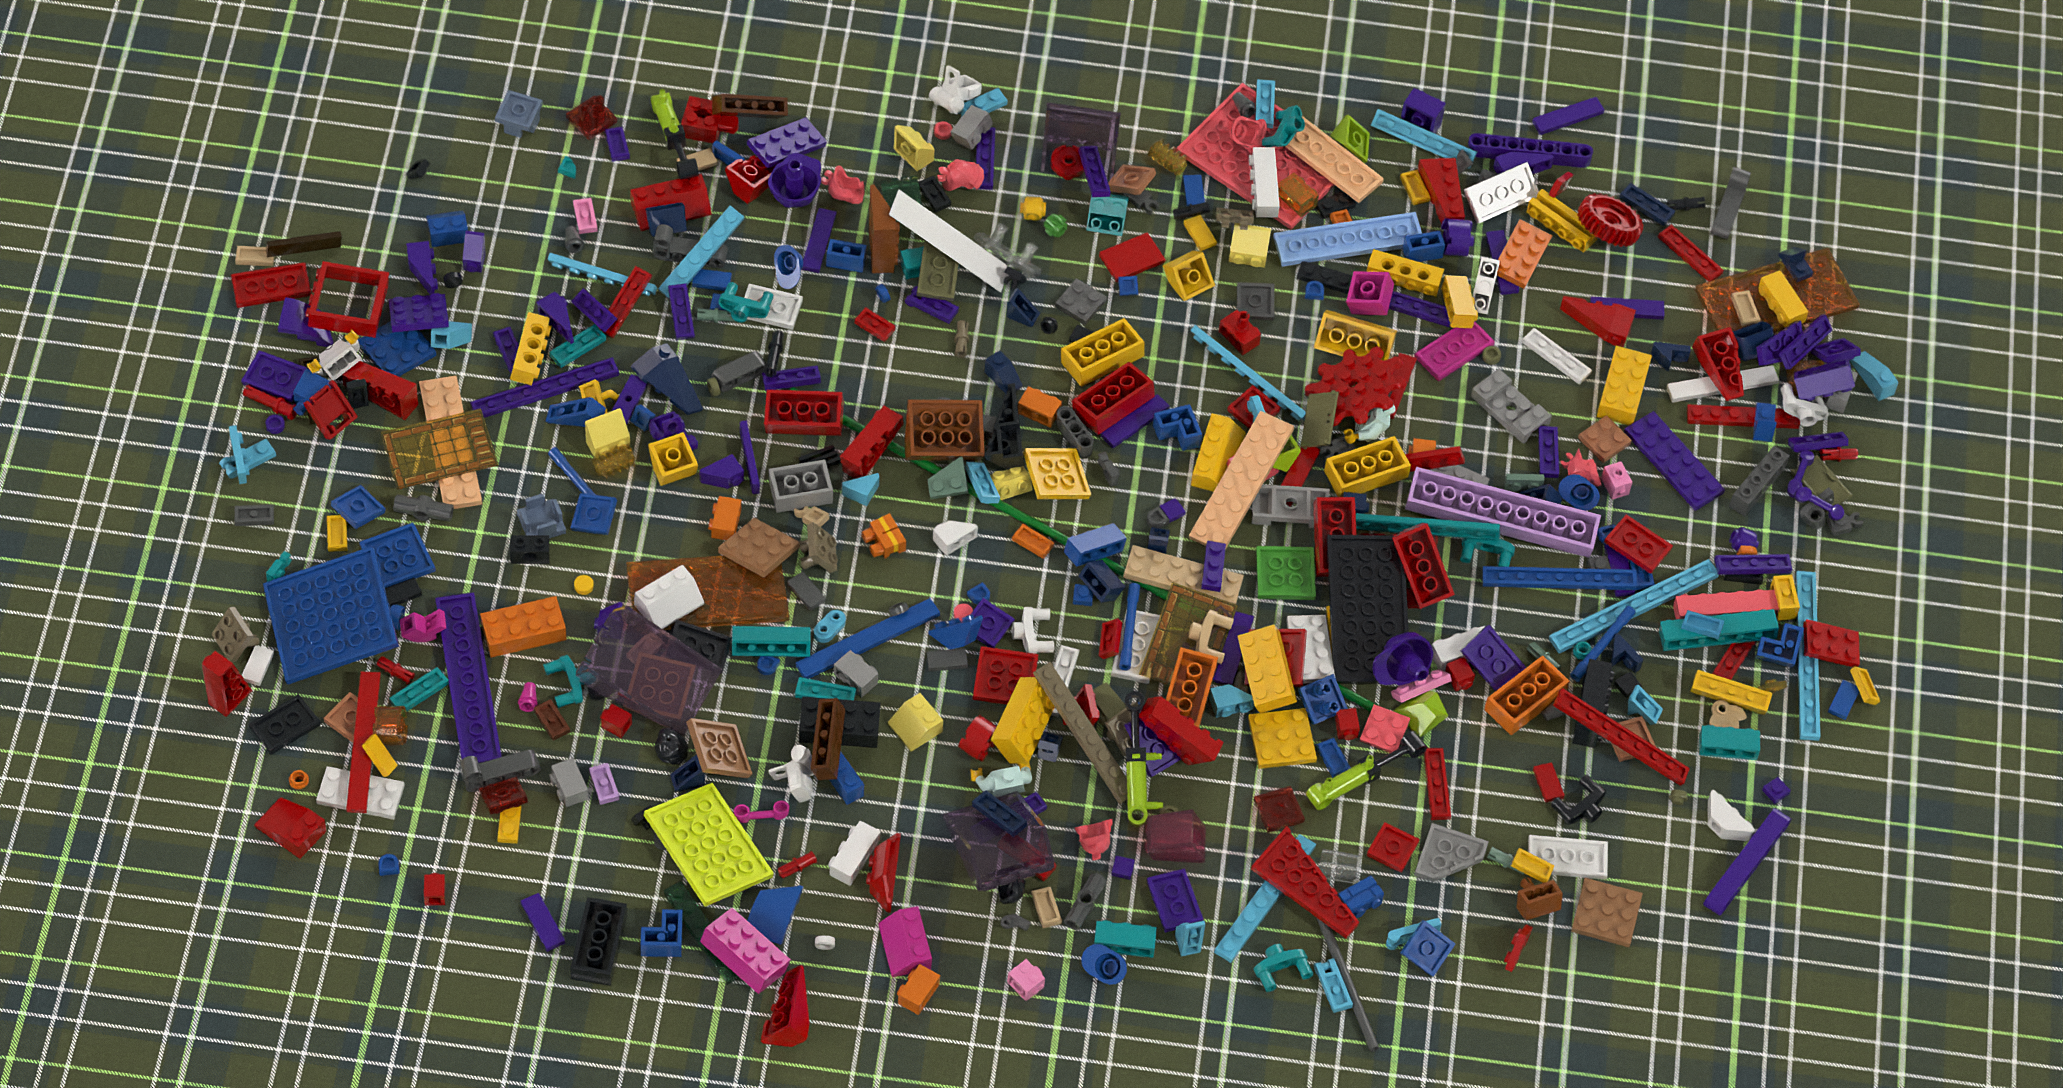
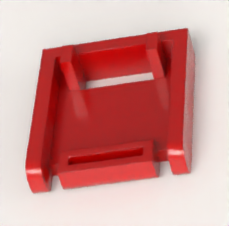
(327, 406)

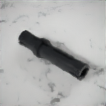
(775, 348)

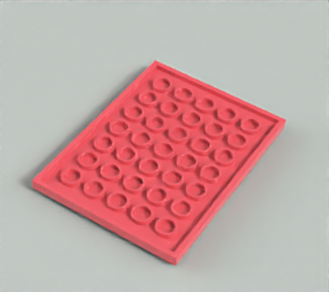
(1228, 162)

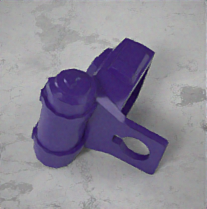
(670, 425)

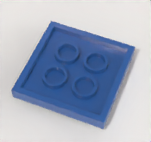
(397, 350)
(400, 554)

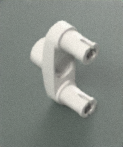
(1806, 411)
(1025, 631)

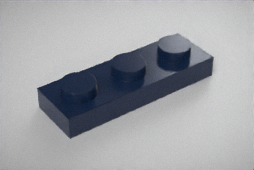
(1647, 204)
(999, 813)

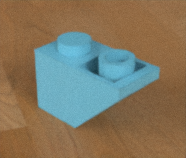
(451, 336)
(1229, 700)

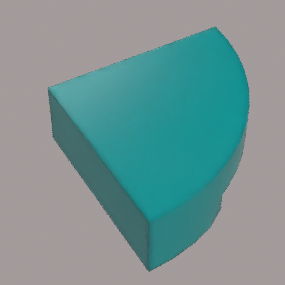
(567, 167)

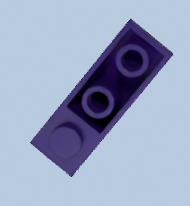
(420, 264)

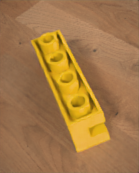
(1560, 219)
(1731, 692)

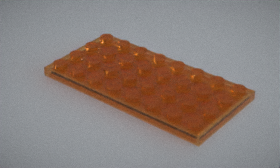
(1821, 294)
(728, 589)

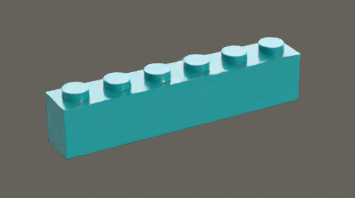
(1737, 629)

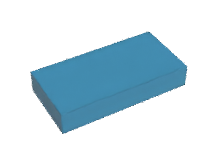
(1702, 624)

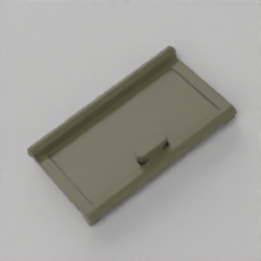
(1318, 423)
(1819, 478)

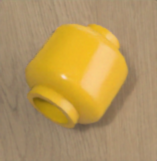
(1033, 208)

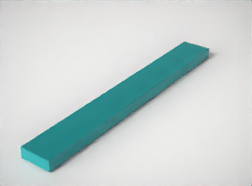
(1437, 527)

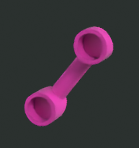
(779, 812)

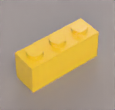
(1782, 299)
(1459, 302)

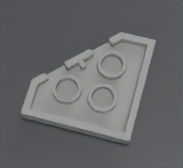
(1448, 852)

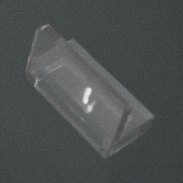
(1340, 866)

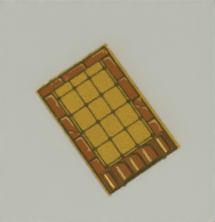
(439, 448)
(1171, 632)

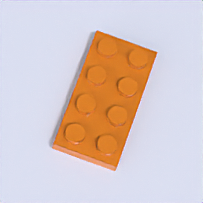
(1522, 253)

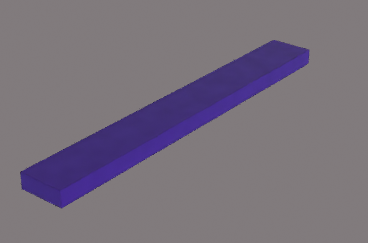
(545, 388)

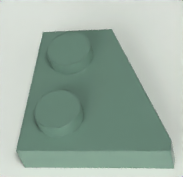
(949, 481)

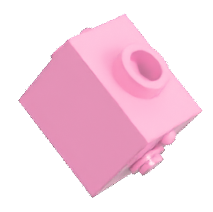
(1616, 480)
(1026, 979)

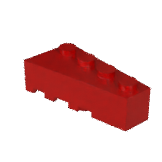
(1443, 186)
(871, 443)
(1179, 732)

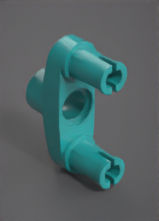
(1291, 122)
(741, 307)
(1499, 546)
(567, 665)
(1280, 959)

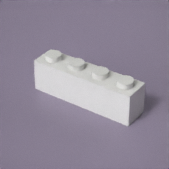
(1264, 182)

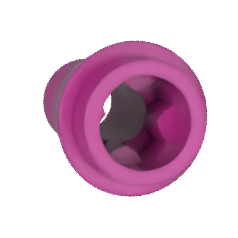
(528, 697)

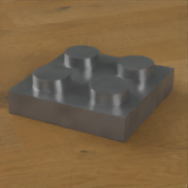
(1080, 301)

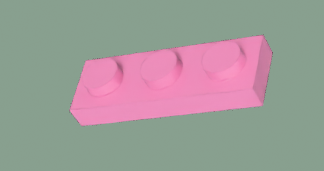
(1413, 689)

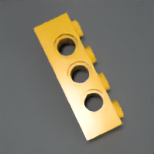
(1413, 271)
(530, 348)

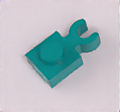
(277, 568)

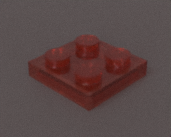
(503, 795)
(1279, 809)

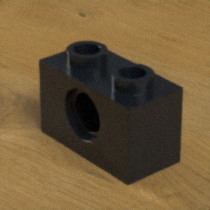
(529, 549)

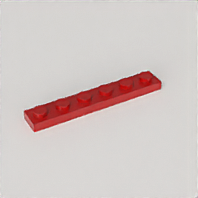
(1735, 416)

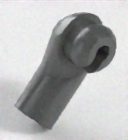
(1239, 682)
(1013, 921)

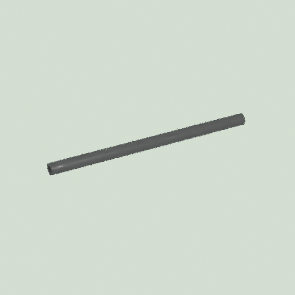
(1357, 1005)

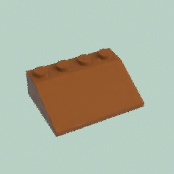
(882, 234)
(944, 430)

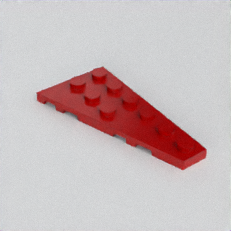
(1299, 878)

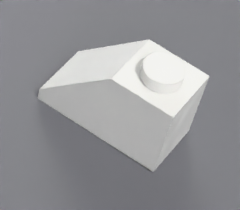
(953, 535)

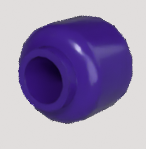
(1743, 537)

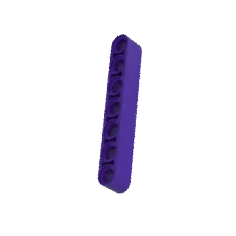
(1563, 152)
(1747, 862)

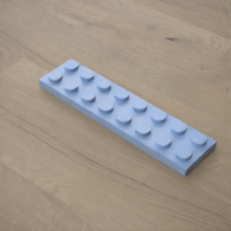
(1345, 238)

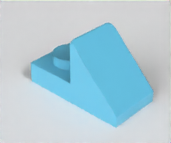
(1645, 705)

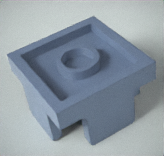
(519, 113)
(541, 517)

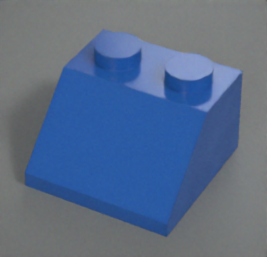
(447, 228)

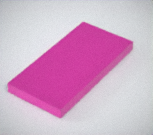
(1453, 350)

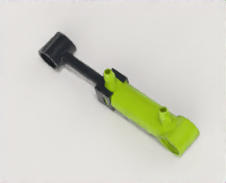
(673, 133)
(1136, 767)
(1365, 771)

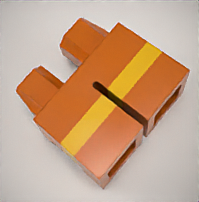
(886, 537)

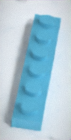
(1419, 136)
(703, 249)
(594, 272)

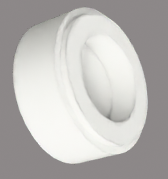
(825, 942)

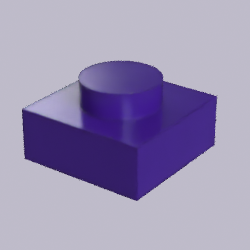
(1776, 790)

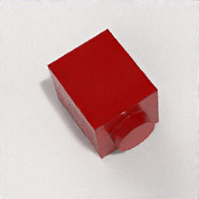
(1460, 673)
(616, 720)
(1347, 724)
(434, 889)

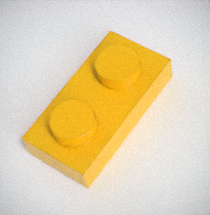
(509, 825)

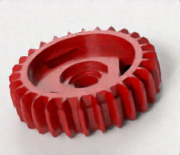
(1610, 220)

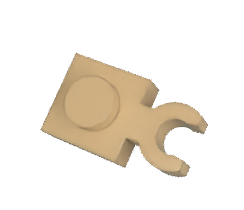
(812, 515)

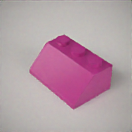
(905, 941)

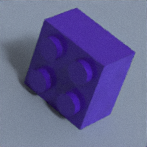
(1423, 110)

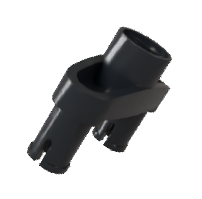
(1586, 808)

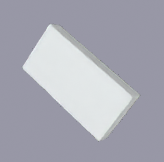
(257, 665)

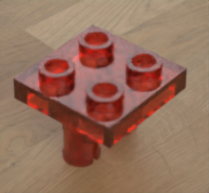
(592, 117)

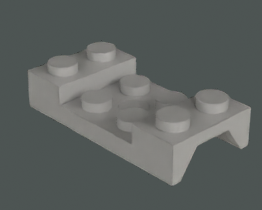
(1497, 393)
(1272, 499)

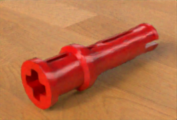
(278, 405)

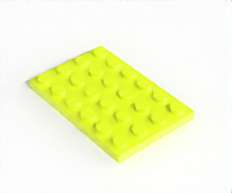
(708, 844)

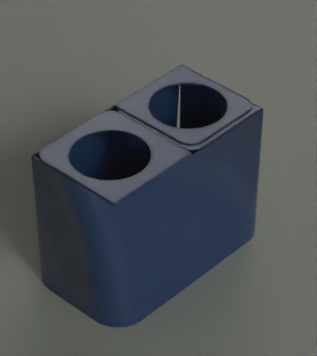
(669, 214)
(1751, 337)

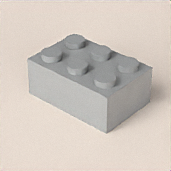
(800, 486)

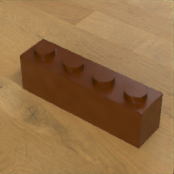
(749, 106)
(827, 739)

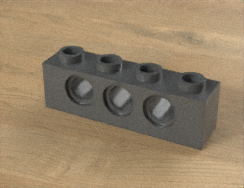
(1759, 481)

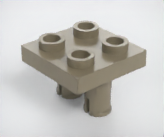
(820, 547)
(234, 635)
(1117, 730)

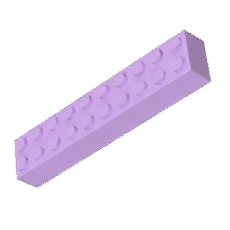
(1517, 514)

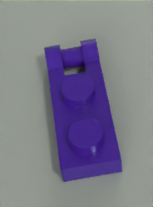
(938, 308)

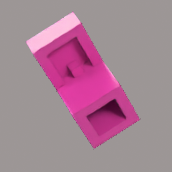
(421, 628)

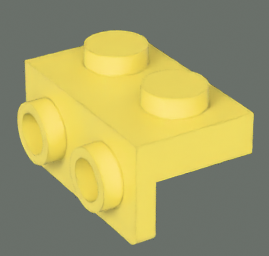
(1012, 482)

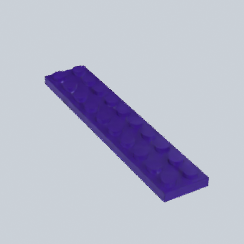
(468, 678)

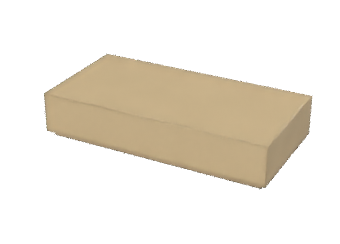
(704, 159)
(253, 256)
(1745, 308)
(1046, 907)

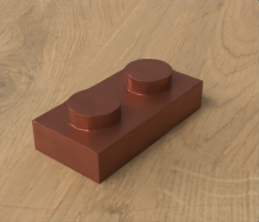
(551, 720)

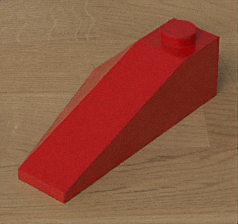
(748, 178)
(1608, 322)
(1719, 358)
(790, 1014)

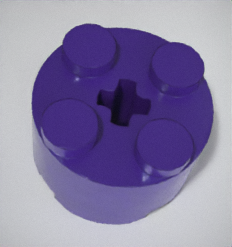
(1457, 236)

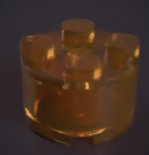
(391, 725)

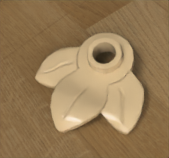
(1729, 717)

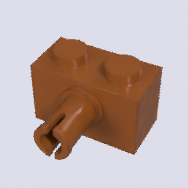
(1538, 899)

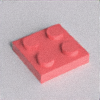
(1384, 729)

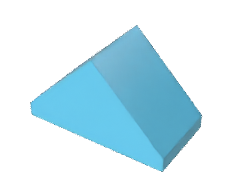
(861, 489)

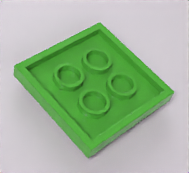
(1285, 573)

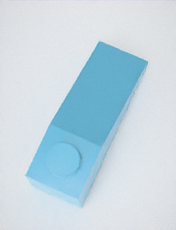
(1875, 375)
(1190, 937)

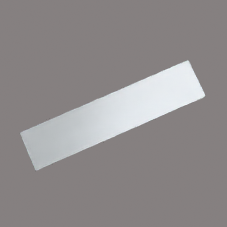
(949, 240)

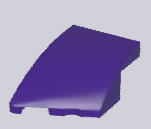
(294, 322)

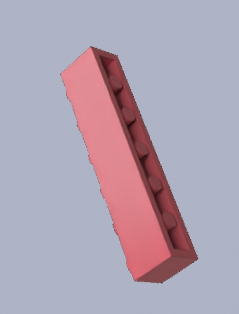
(1725, 603)

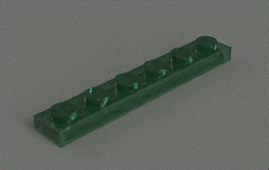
(696, 923)

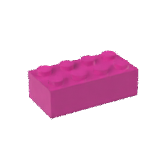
(745, 950)

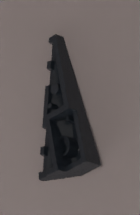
(1006, 442)

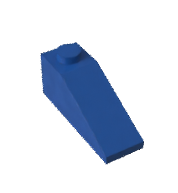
(574, 412)

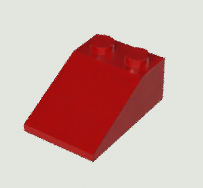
(292, 826)

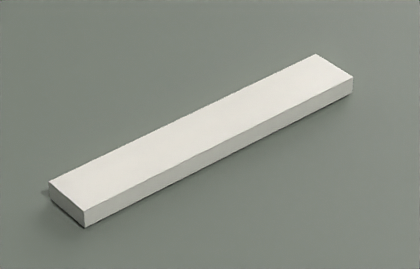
(1705, 387)

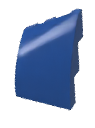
(774, 911)

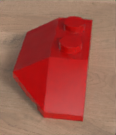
(884, 871)

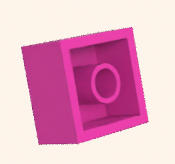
(1370, 293)

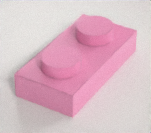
(585, 216)

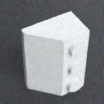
(669, 597)

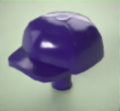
(795, 180)
(1403, 660)

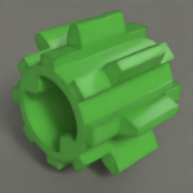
(1055, 225)

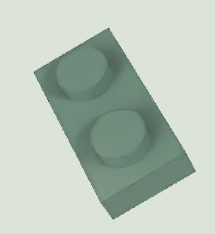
(1523, 482)

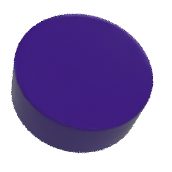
(275, 424)

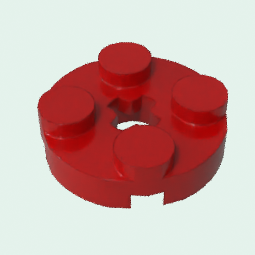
(1063, 169)

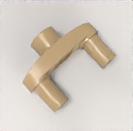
(1202, 632)

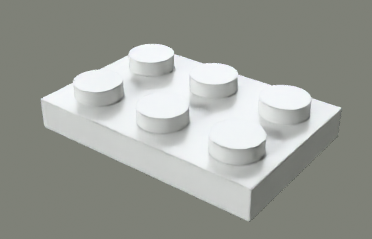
(783, 308)

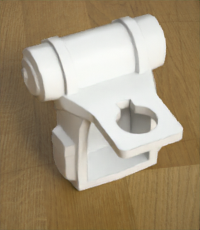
(955, 91)
(798, 773)

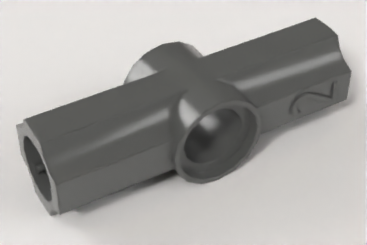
(423, 508)
(1089, 892)

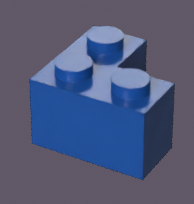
(1179, 423)
(1783, 651)
(664, 940)

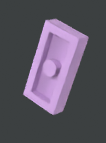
(604, 783)

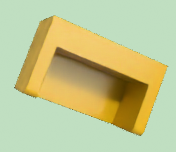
(1785, 596)

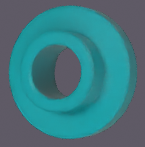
(1581, 646)

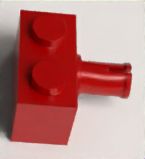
(1240, 331)

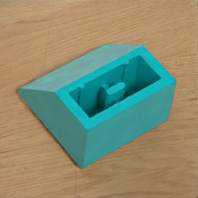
(1107, 214)

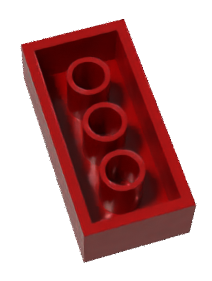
(1113, 398)
(804, 412)
(1331, 517)

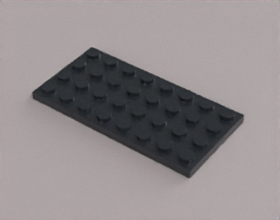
(1364, 601)

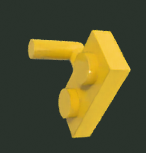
(593, 390)

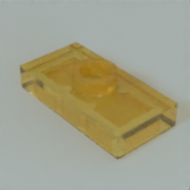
(1773, 686)

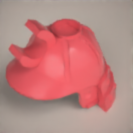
(1246, 132)
(960, 174)
(844, 187)
(1582, 467)
(1095, 837)

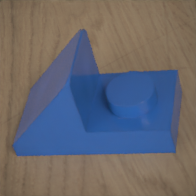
(1764, 422)

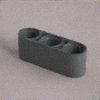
(739, 371)
(1070, 426)

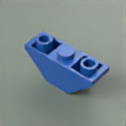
(957, 632)

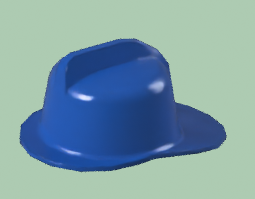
(788, 266)
(1579, 492)
(1104, 964)

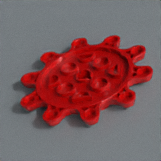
(1373, 378)

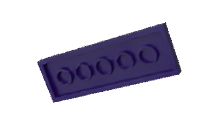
(1674, 460)

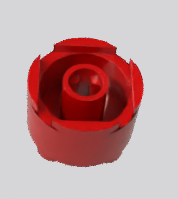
(978, 738)

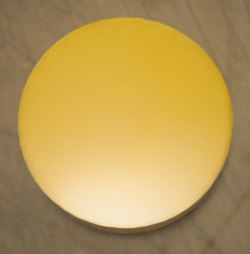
(583, 584)

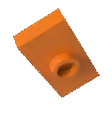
(1033, 541)

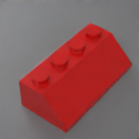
(689, 191)
(1423, 565)

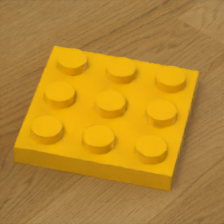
(1056, 473)
(1282, 738)

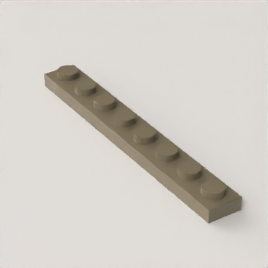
(1083, 731)

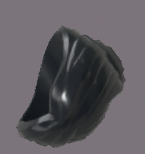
(671, 751)
(1011, 892)

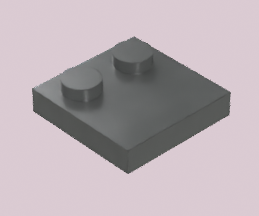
(1256, 300)

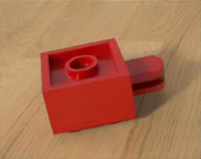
(706, 128)

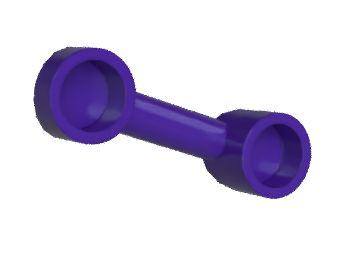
(1806, 458)
(1804, 494)

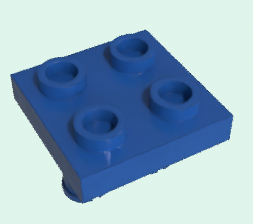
(1322, 699)

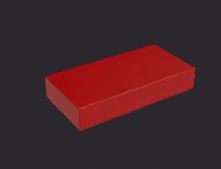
(1548, 782)

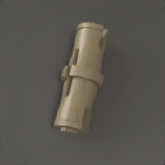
(961, 339)

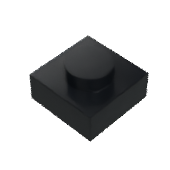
(418, 169)

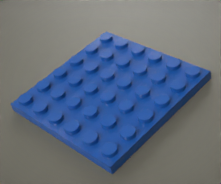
(330, 615)

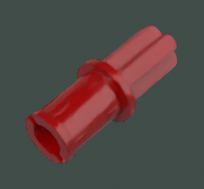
(1839, 454)
(395, 669)
(797, 865)

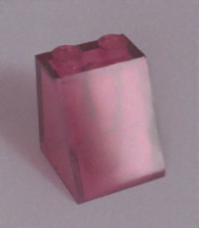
(1176, 837)

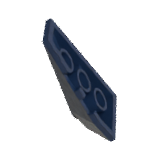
(665, 372)

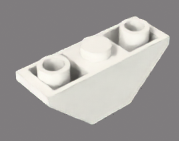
(1485, 284)
(1726, 820)

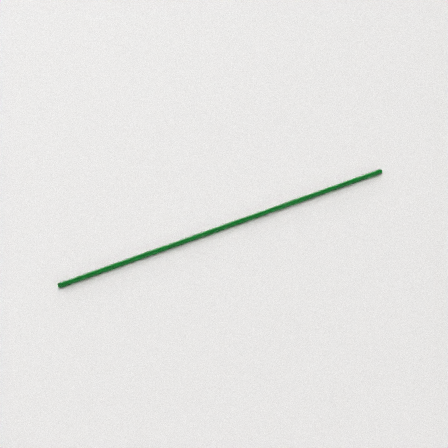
(1061, 538)

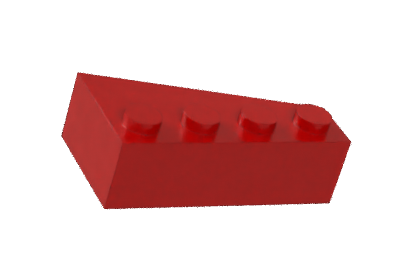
(385, 389)
(223, 683)

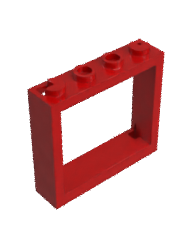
(341, 322)

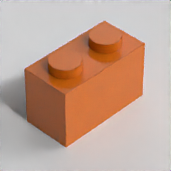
(1039, 406)
(726, 517)
(918, 989)

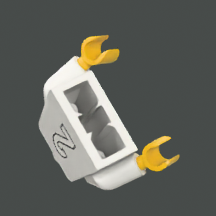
(337, 357)

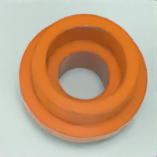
(298, 774)

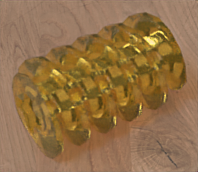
(1168, 157)
(614, 461)

